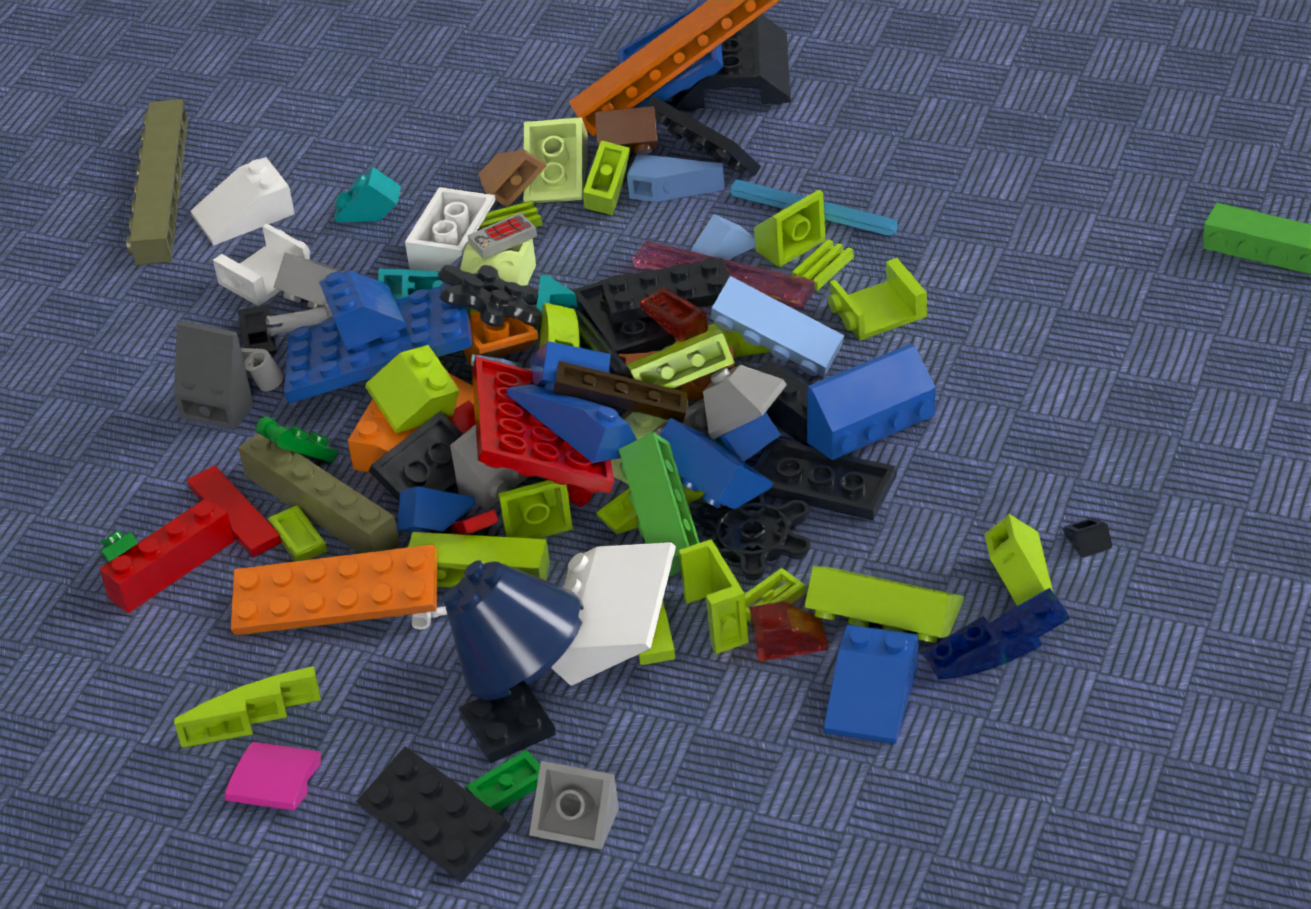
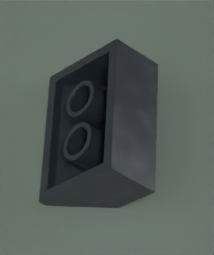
(790, 407)

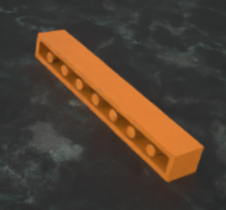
(666, 57)

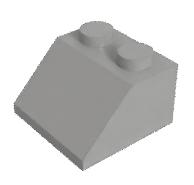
(301, 278)
(476, 478)

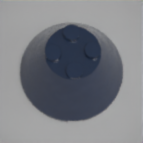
(508, 626)

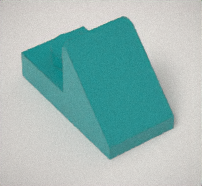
(554, 293)

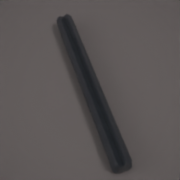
(596, 342)

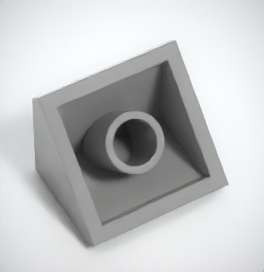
(574, 805)

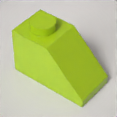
(606, 178)

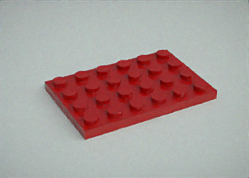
(518, 440)

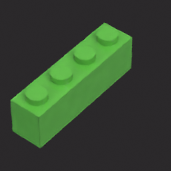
(1259, 237)
(658, 494)

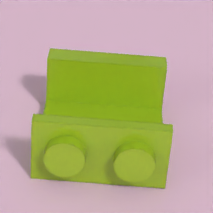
(882, 305)
(709, 577)

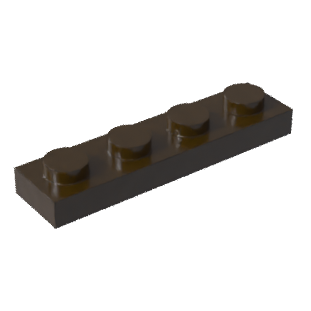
(620, 392)

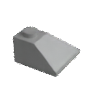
(738, 397)

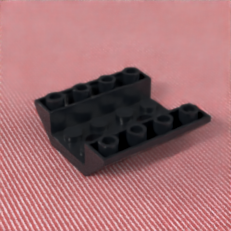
(750, 58)

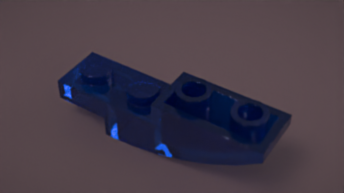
(992, 644)

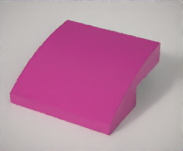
(272, 776)

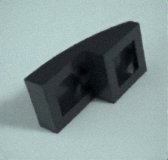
(254, 329)

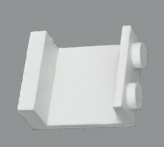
(257, 274)

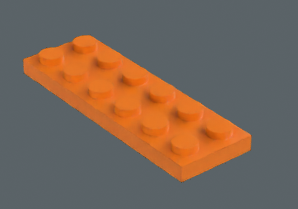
(334, 590)

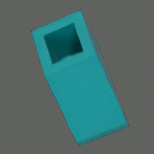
(368, 199)

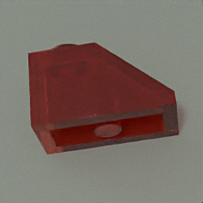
(785, 631)

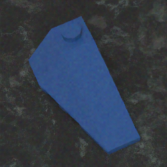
(586, 426)

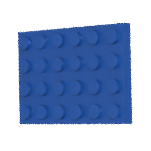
(321, 363)

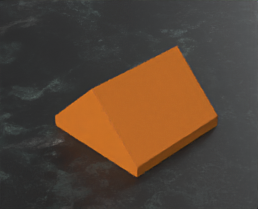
(499, 341)

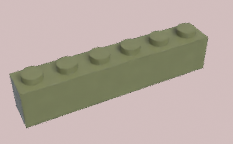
(319, 496)

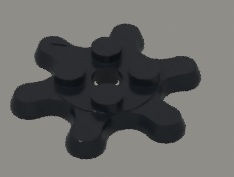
(490, 295)
(756, 515)

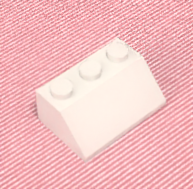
(444, 226)

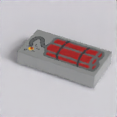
(502, 235)

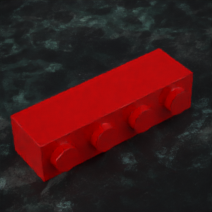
(167, 555)

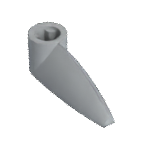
(262, 368)

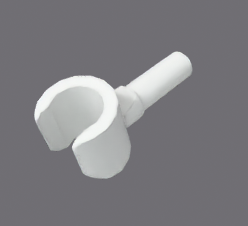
(423, 620)

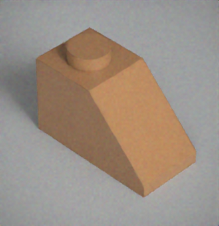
(510, 175)

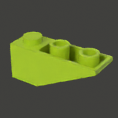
(1018, 558)

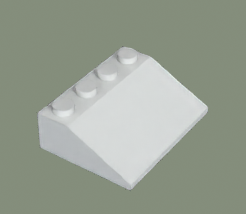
(621, 603)

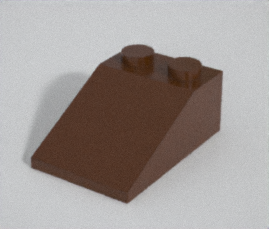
(628, 128)

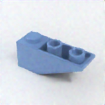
(672, 178)

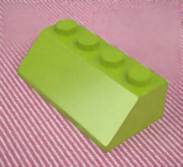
(882, 602)

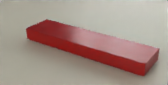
(247, 524)

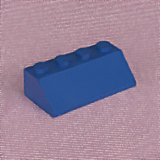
(869, 402)

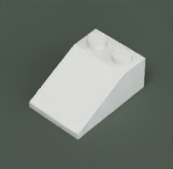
(244, 202)

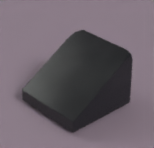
(1088, 536)

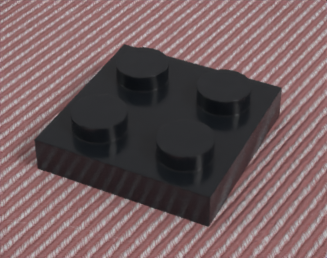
(507, 722)

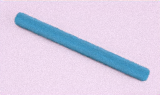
(832, 212)

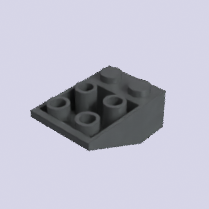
(210, 376)

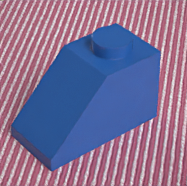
(430, 510)

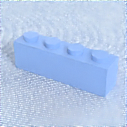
(776, 327)

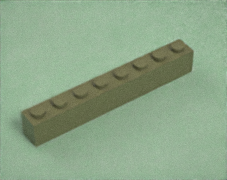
(158, 183)

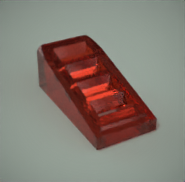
(671, 314)

